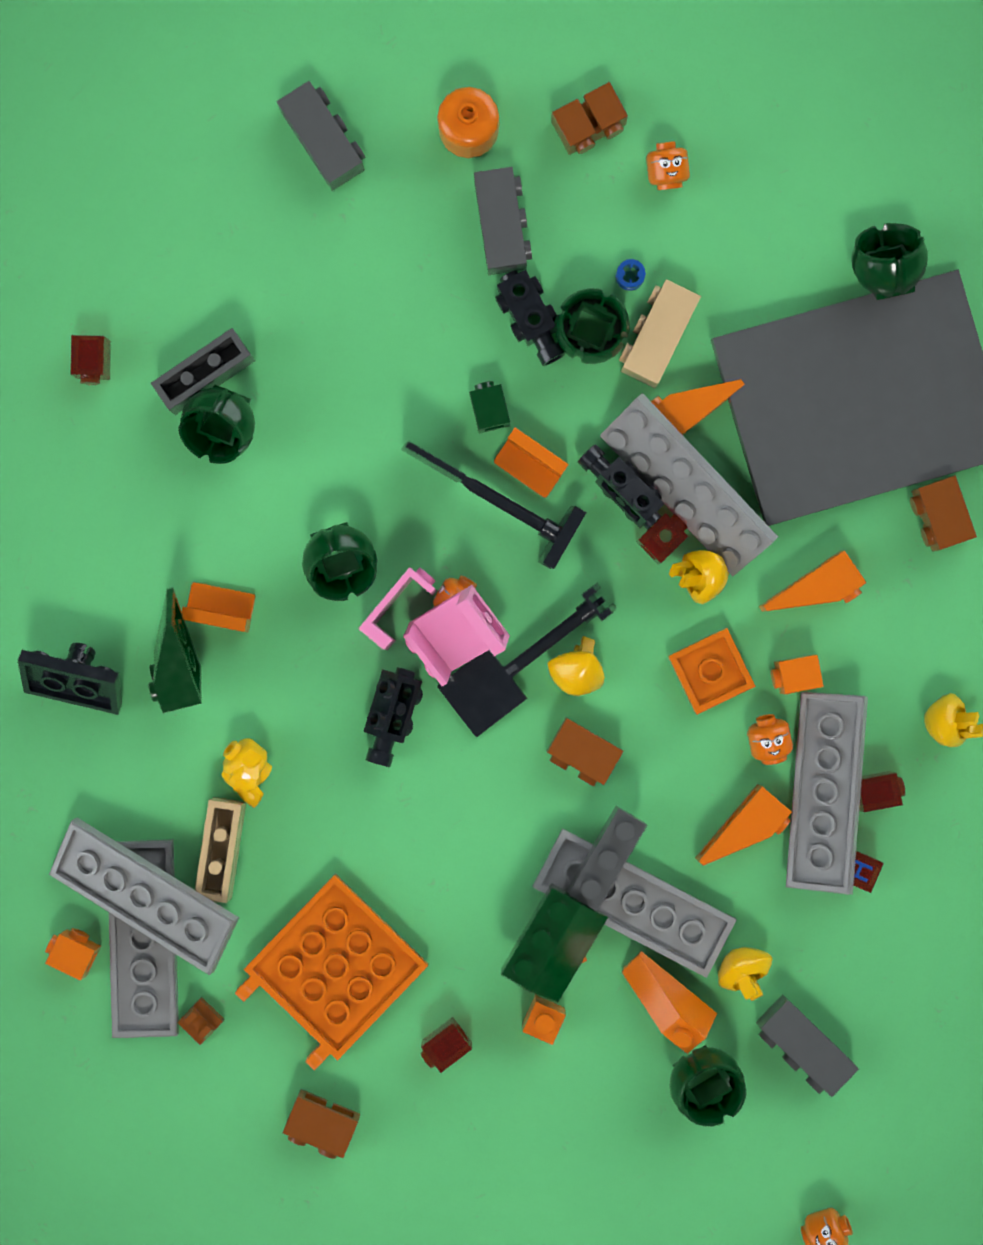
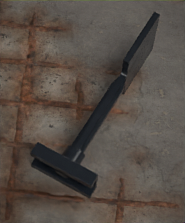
(557, 534)
(485, 688)

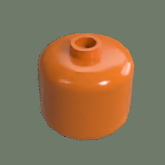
(468, 122)

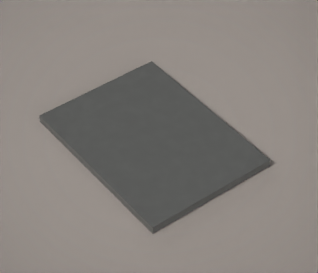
(857, 397)

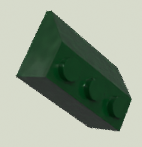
(553, 944)

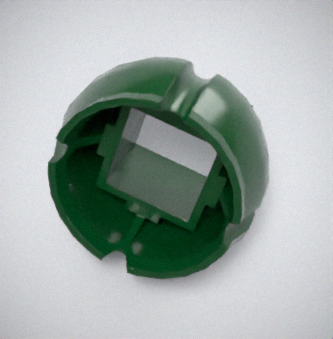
(889, 259)
(601, 306)
(221, 434)
(344, 572)
(714, 1097)

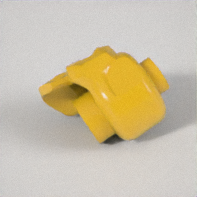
(245, 769)

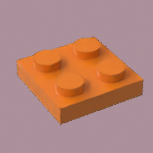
(711, 671)

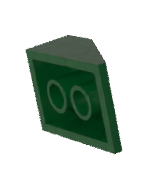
(176, 664)

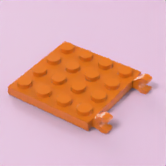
(334, 969)

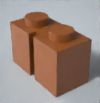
(589, 121)
(943, 514)
(584, 752)
(321, 1126)

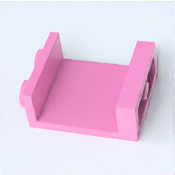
(370, 627)
(455, 634)

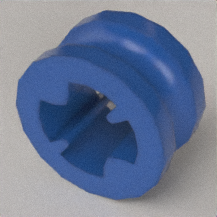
(631, 263)

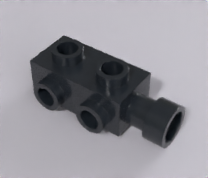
(522, 308)
(628, 487)
(392, 713)

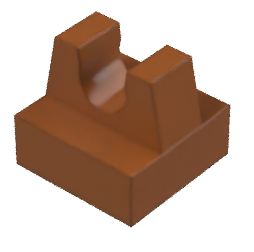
(201, 1021)

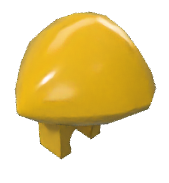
(702, 574)
(578, 670)
(949, 722)
(742, 969)

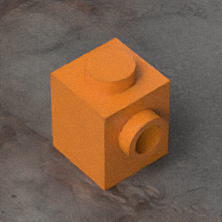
(72, 953)

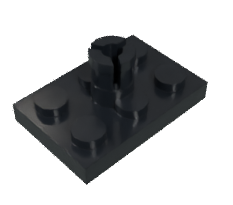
(71, 679)

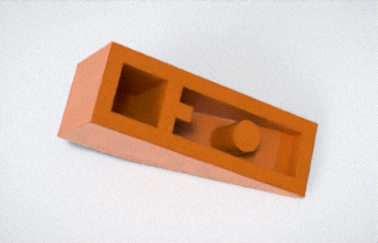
(692, 406)
(826, 583)
(750, 823)
(669, 1003)

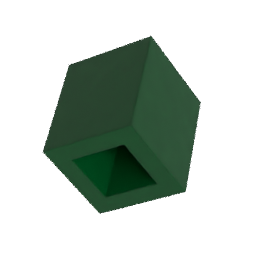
(489, 407)

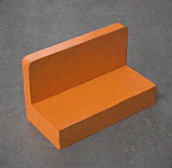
(530, 463)
(219, 607)

